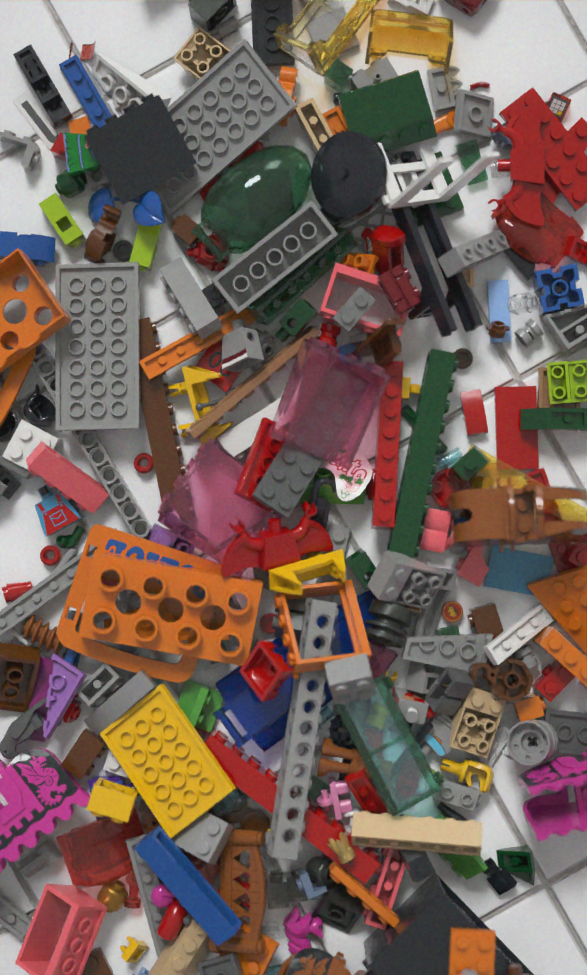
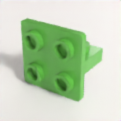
(199, 704)

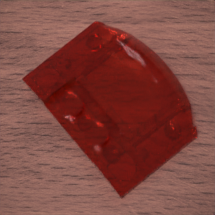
(539, 243)
(98, 850)

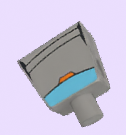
(439, 736)

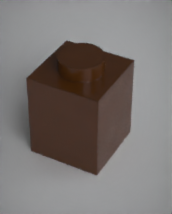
(182, 228)

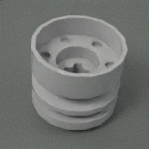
(521, 743)

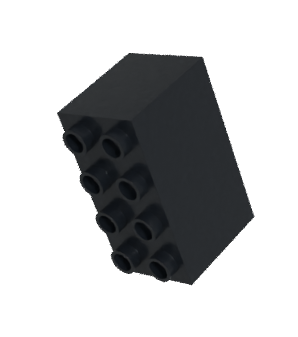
(422, 936)

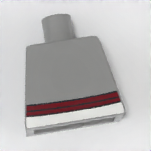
(240, 348)

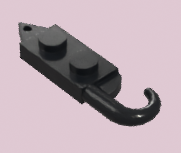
(320, 502)

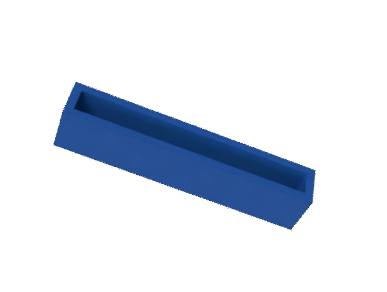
(188, 885)

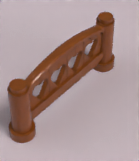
(230, 890)

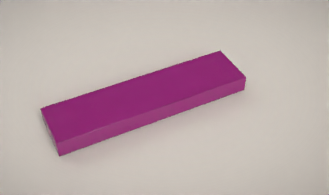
(40, 692)

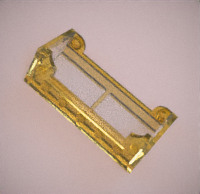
(323, 31)

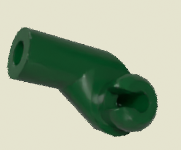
(71, 540)

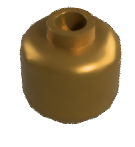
(113, 895)

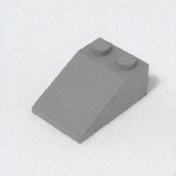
(204, 837)

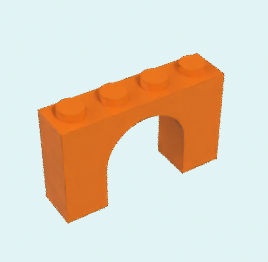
(564, 652)

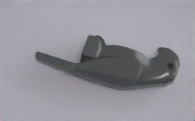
(22, 730)

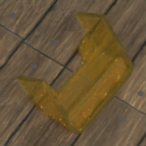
(410, 35)

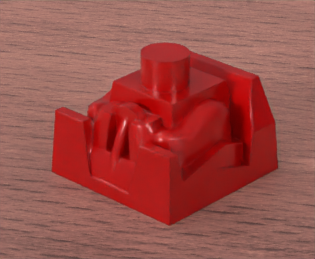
(265, 670)

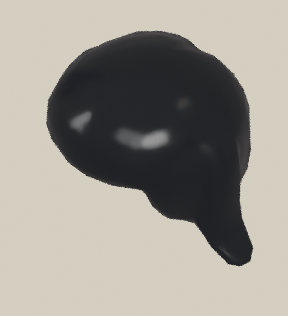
(39, 409)

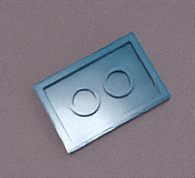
(516, 569)

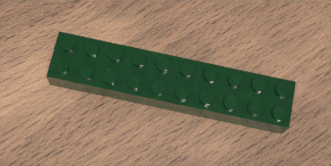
(421, 452)

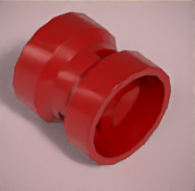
(329, 334)

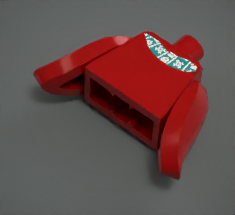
(387, 244)

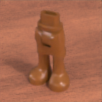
(331, 750)

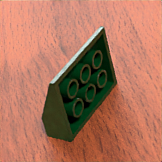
(390, 111)

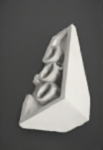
(124, 84)

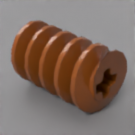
(42, 634)

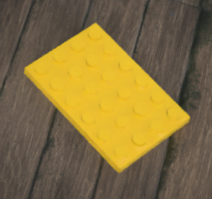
(167, 761)

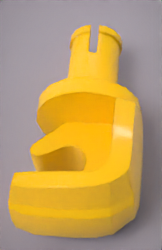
(469, 767)

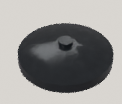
(349, 174)

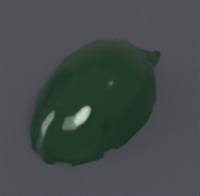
(254, 198)

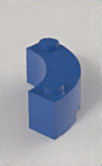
(37, 247)

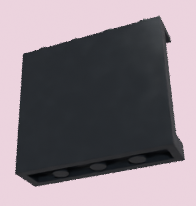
(139, 148)

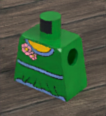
(79, 155)

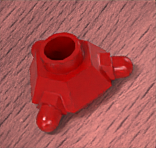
(206, 258)

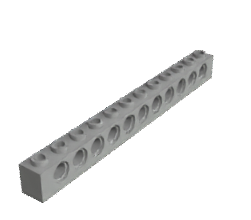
(297, 716)

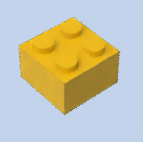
(112, 800)

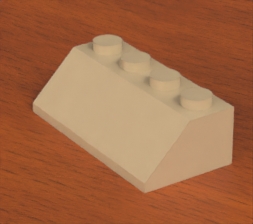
(183, 953)

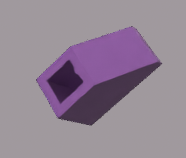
(169, 538)

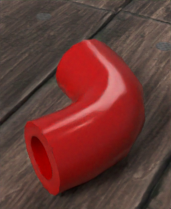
(172, 921)

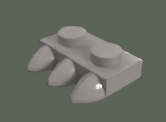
(443, 87)

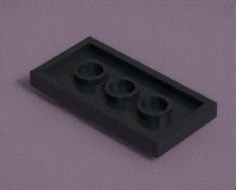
(266, 18)

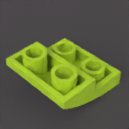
(567, 381)

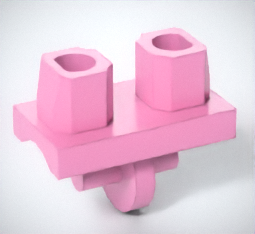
(340, 806)

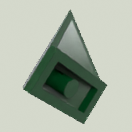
(518, 862)

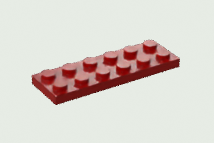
(563, 156)

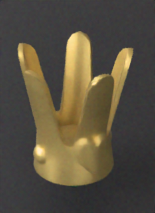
(342, 849)

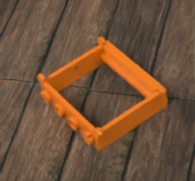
(352, 615)

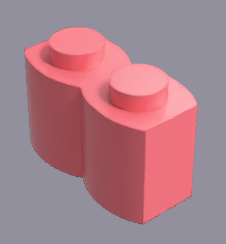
(435, 530)

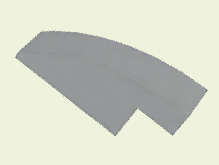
(120, 702)

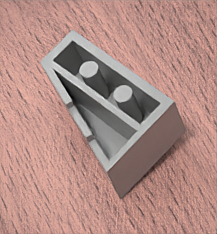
(568, 327)

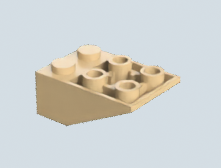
(200, 53)
(476, 722)

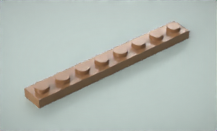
(247, 387)

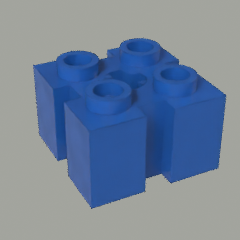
(564, 278)

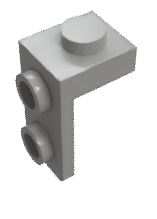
(31, 154)

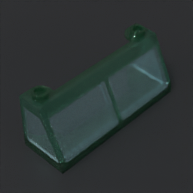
(390, 748)

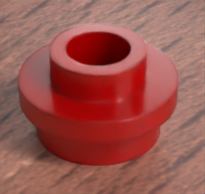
(137, 463)
(44, 558)

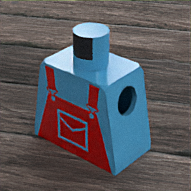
(55, 511)

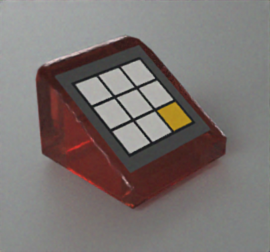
(558, 105)

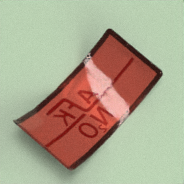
(87, 51)

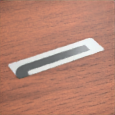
(36, 119)

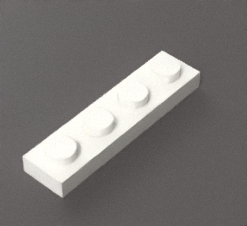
(518, 634)

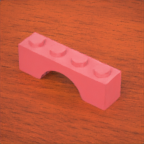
(472, 566)

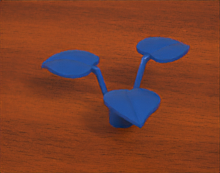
(146, 213)

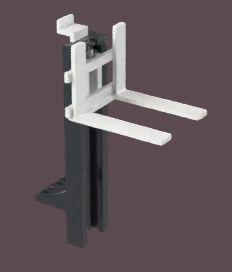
(409, 187)

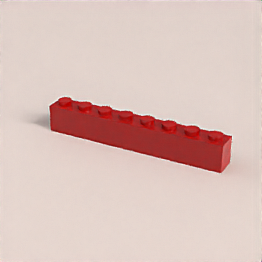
(387, 450)

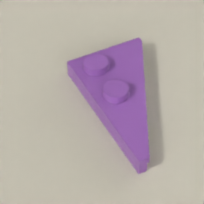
(64, 685)

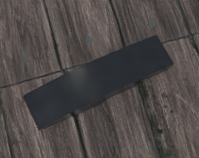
(43, 85)

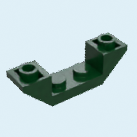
(553, 419)

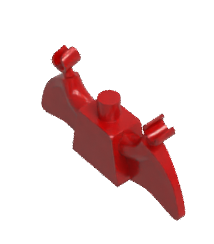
(525, 164)
(276, 545)

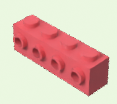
(66, 477)
(386, 884)

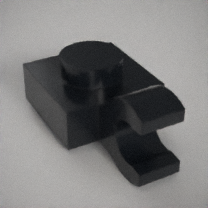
(500, 878)

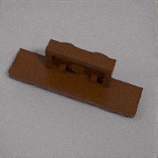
(382, 343)

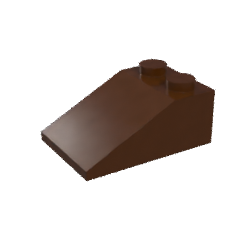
(17, 675)

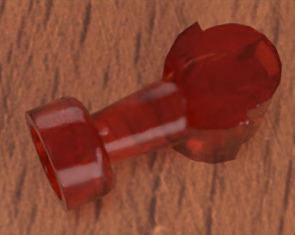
(132, 900)

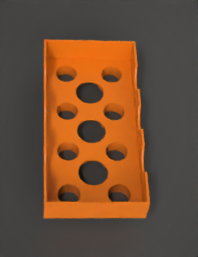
(36, 298)
(175, 583)

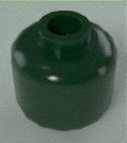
(70, 186)

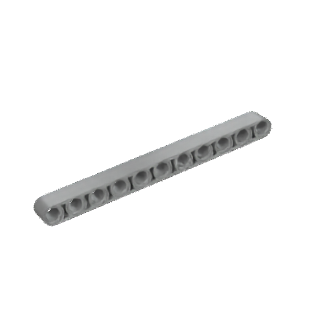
(90, 450)

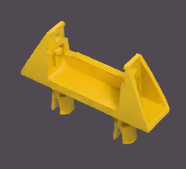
(195, 387)
(318, 565)

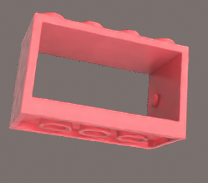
(358, 278)
(75, 939)

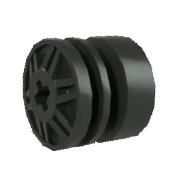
(388, 620)

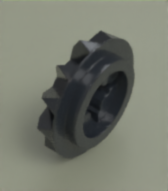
(339, 738)

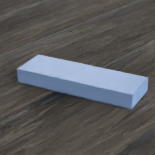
(497, 306)

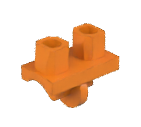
(360, 261)

